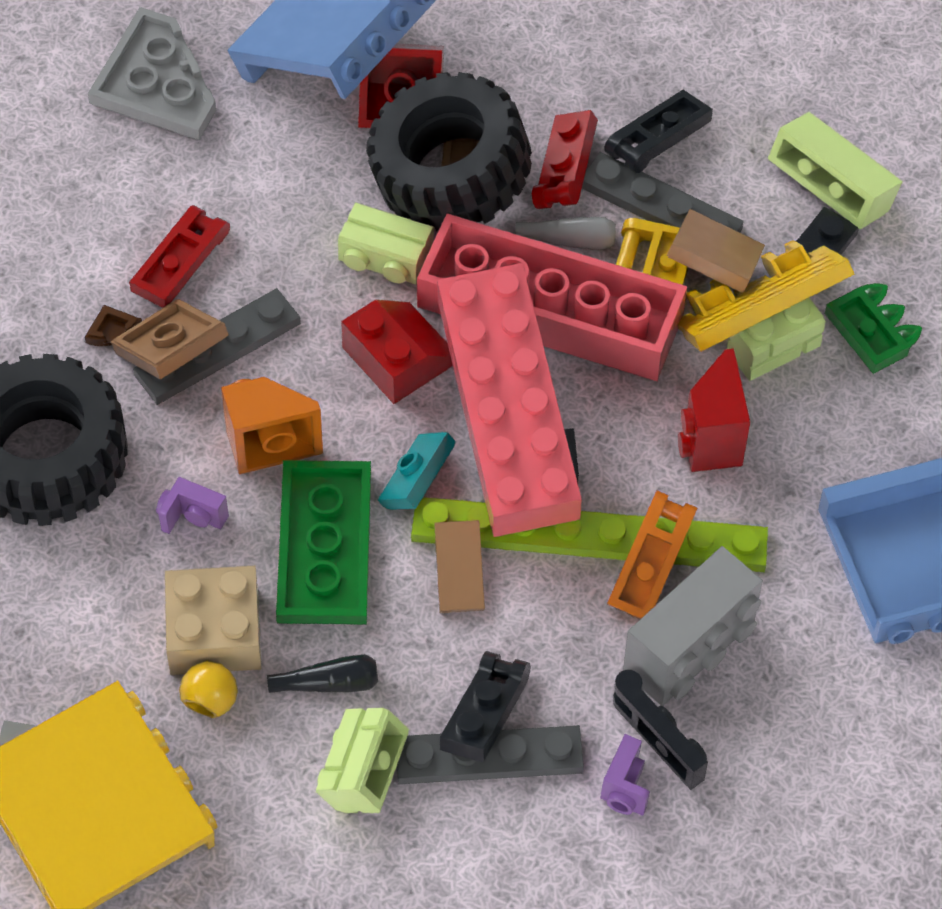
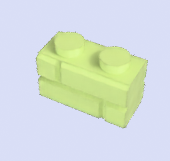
(384, 243)
(778, 339)
(362, 760)

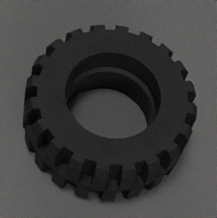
(438, 113)
(84, 470)

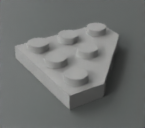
(155, 78)

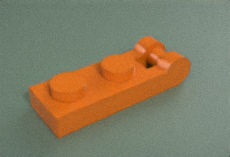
(651, 557)

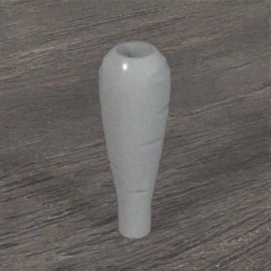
(575, 232)

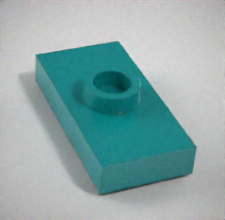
(417, 471)

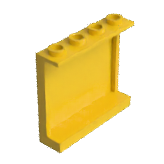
(97, 801)

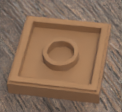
(716, 250)
(169, 338)

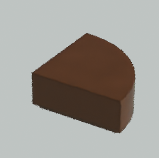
(109, 325)

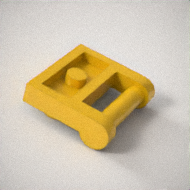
(657, 261)

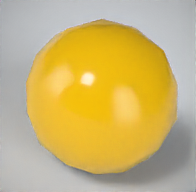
(208, 689)

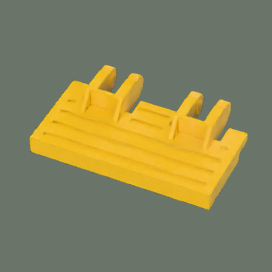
(792, 280)

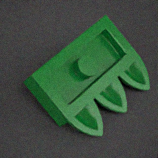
(871, 327)

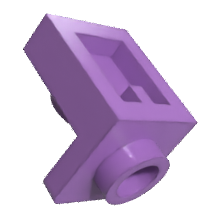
(197, 503)
(620, 781)

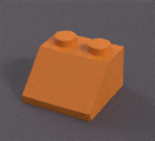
(270, 424)

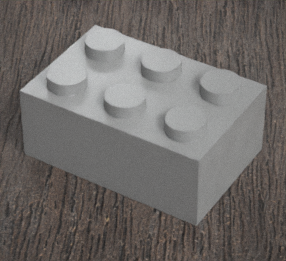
(693, 626)

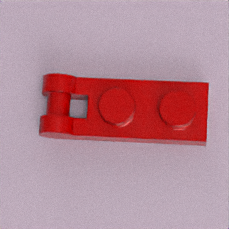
(565, 160)
(178, 256)

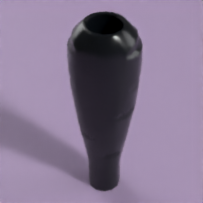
(336, 675)

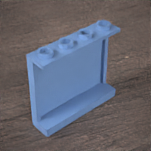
(325, 38)
(891, 547)

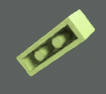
(834, 170)

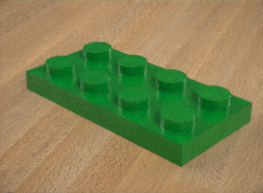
(324, 542)

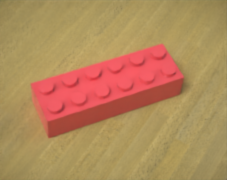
(578, 300)
(508, 400)

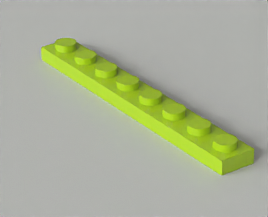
(596, 534)

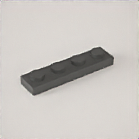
(647, 195)
(247, 330)
(513, 755)

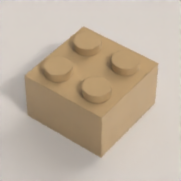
(212, 618)

